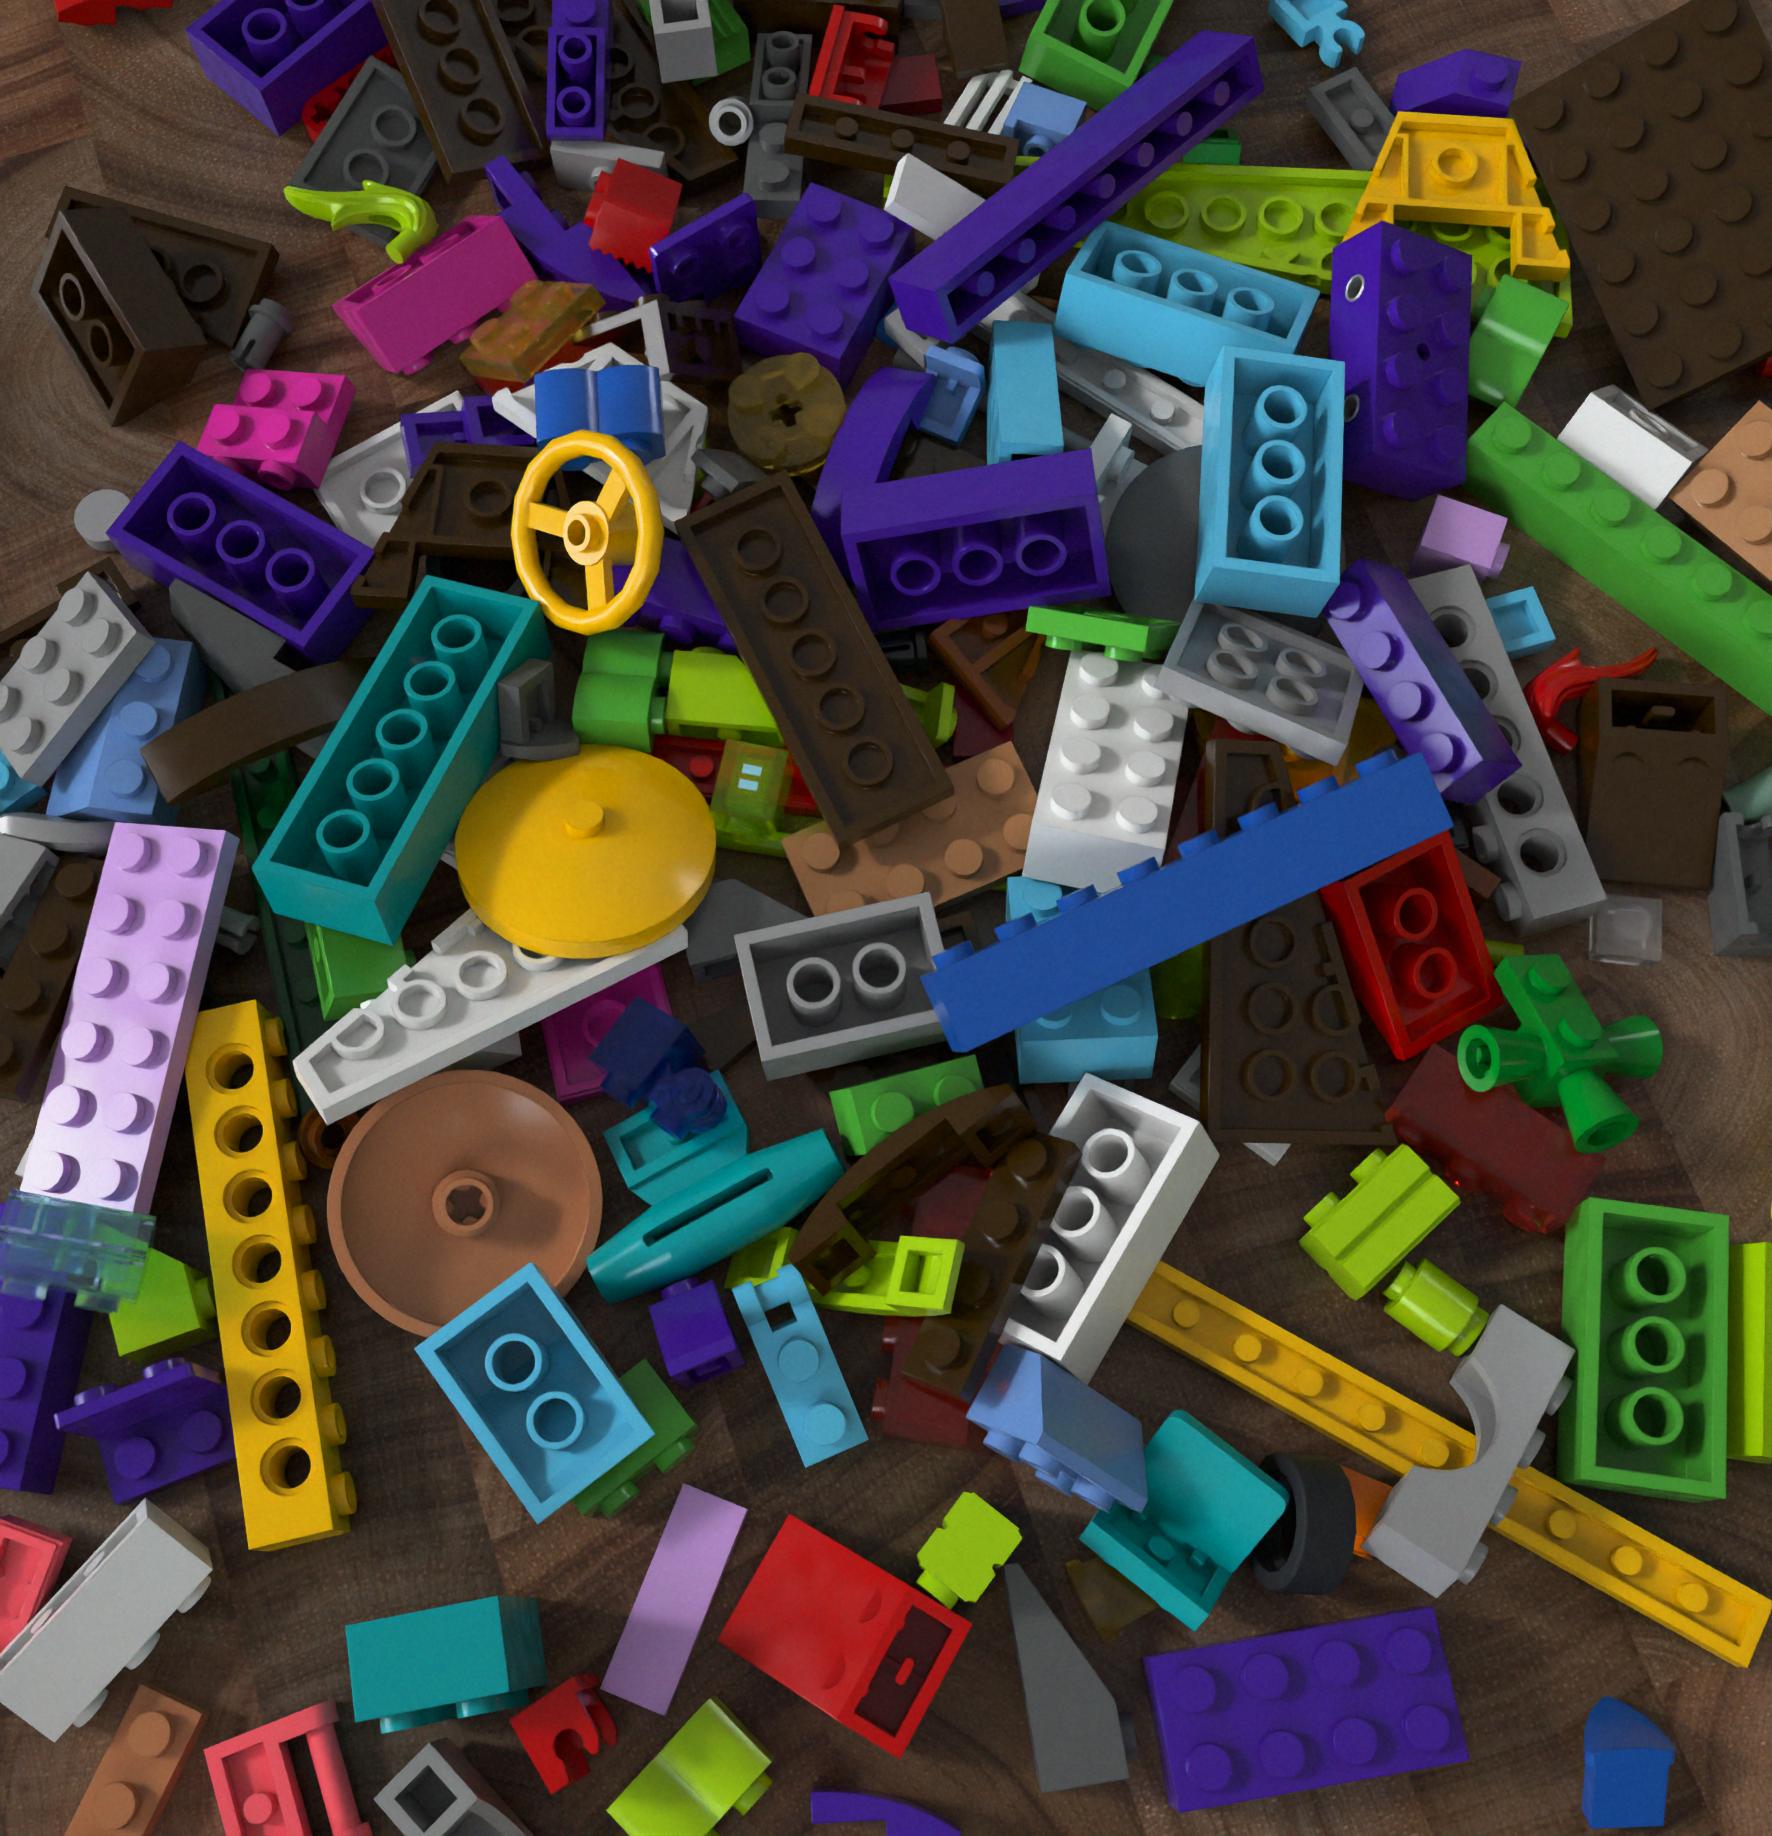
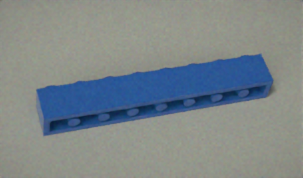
(1183, 902)

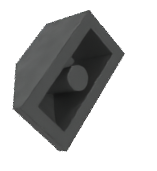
(724, 912)

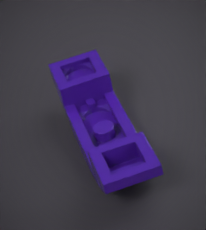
(868, 446)

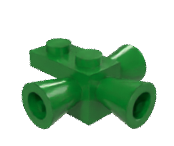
(1561, 1052)

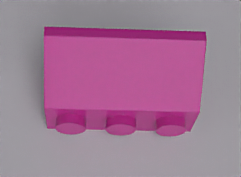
(437, 293)

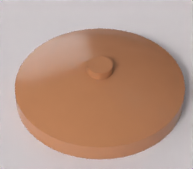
(458, 1193)

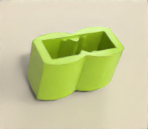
(696, 1778)

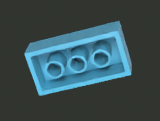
(1175, 304)
(1271, 482)

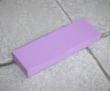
(674, 1600)

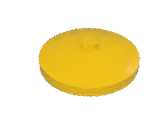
(586, 852)

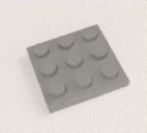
(1264, 679)

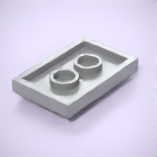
(68, 677)

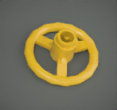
(593, 532)

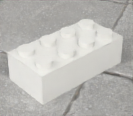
(1106, 774)
(1112, 1225)

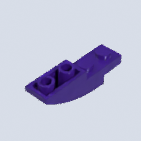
(579, 70)
(555, 248)

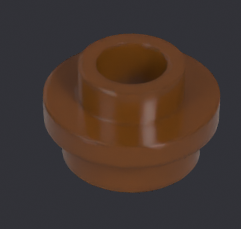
(310, 1138)

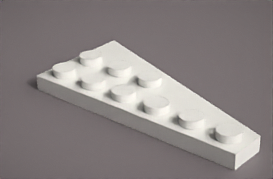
(450, 1006)

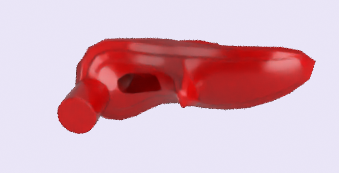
(1571, 680)

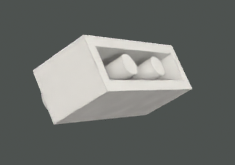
(102, 1621)

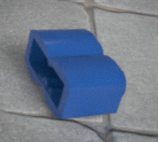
(610, 401)

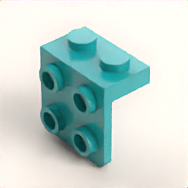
(1198, 1522)

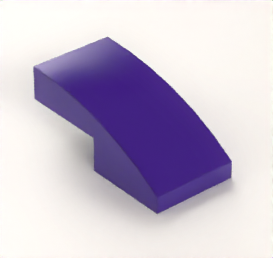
(902, 1815)

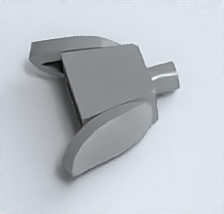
(28, 858)

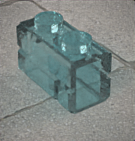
(73, 1250)

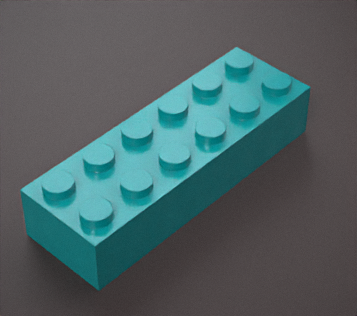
(401, 763)

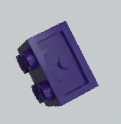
(707, 255)
(157, 1428)

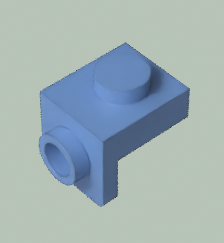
(956, 393)

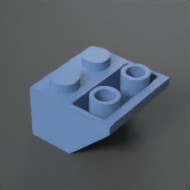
(1062, 1430)

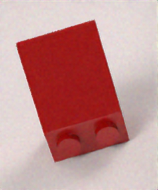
(1413, 945)

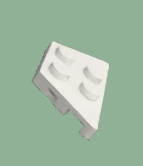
(683, 426)

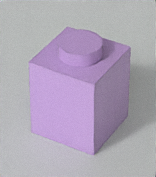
(1460, 536)

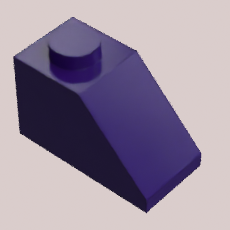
(1458, 85)
(695, 1333)

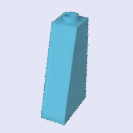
(1022, 393)

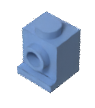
(1042, 119)

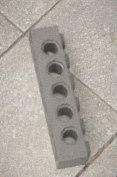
(1546, 827)

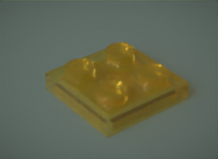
(531, 330)

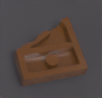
(990, 659)

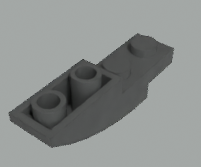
(779, 72)

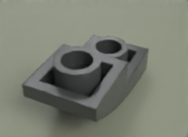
(725, 472)

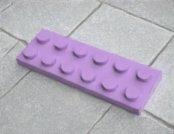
(131, 1016)

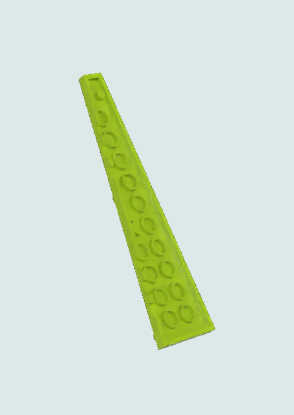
(1293, 219)

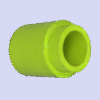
(1434, 1306)

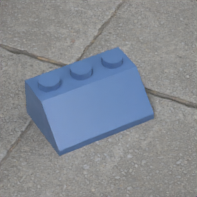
(104, 770)

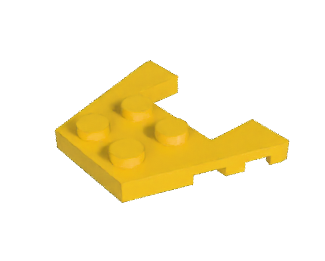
(1463, 174)

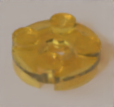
(780, 381)

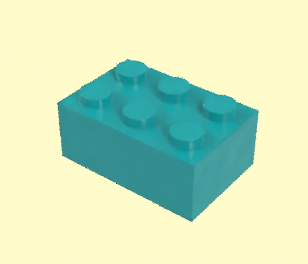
(446, 1662)

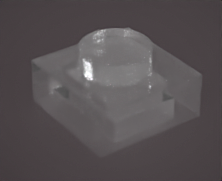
(1627, 931)

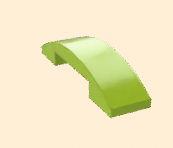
(901, 1280)

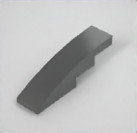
(233, 645)

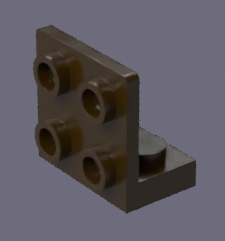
(679, 338)

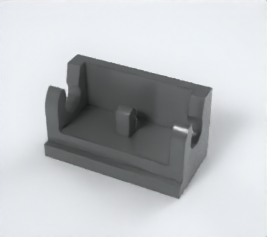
(1741, 887)

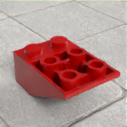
(845, 1635)

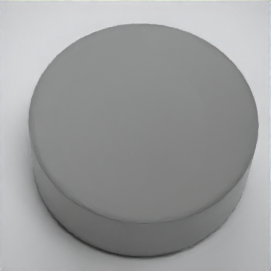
(97, 514)

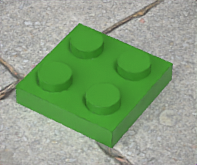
(1123, 634)

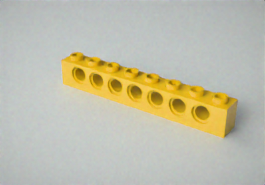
(245, 1308)

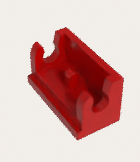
(850, 63)
(563, 1724)

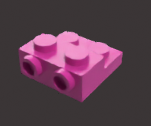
(280, 427)

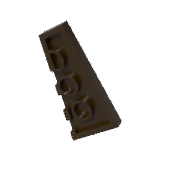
(211, 268)

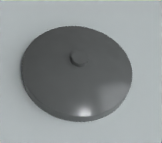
(1155, 544)

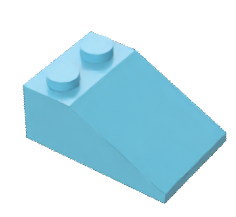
(535, 1391)

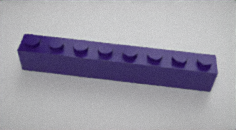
(1076, 185)

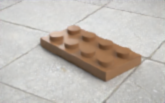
(944, 850)

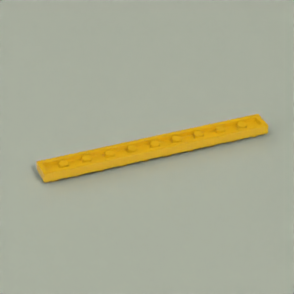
(1402, 1433)

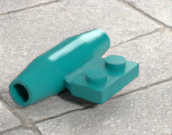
(704, 1197)

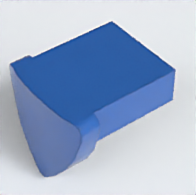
(1624, 1768)

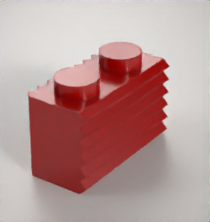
(631, 212)

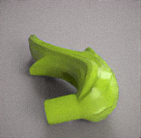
(373, 205)

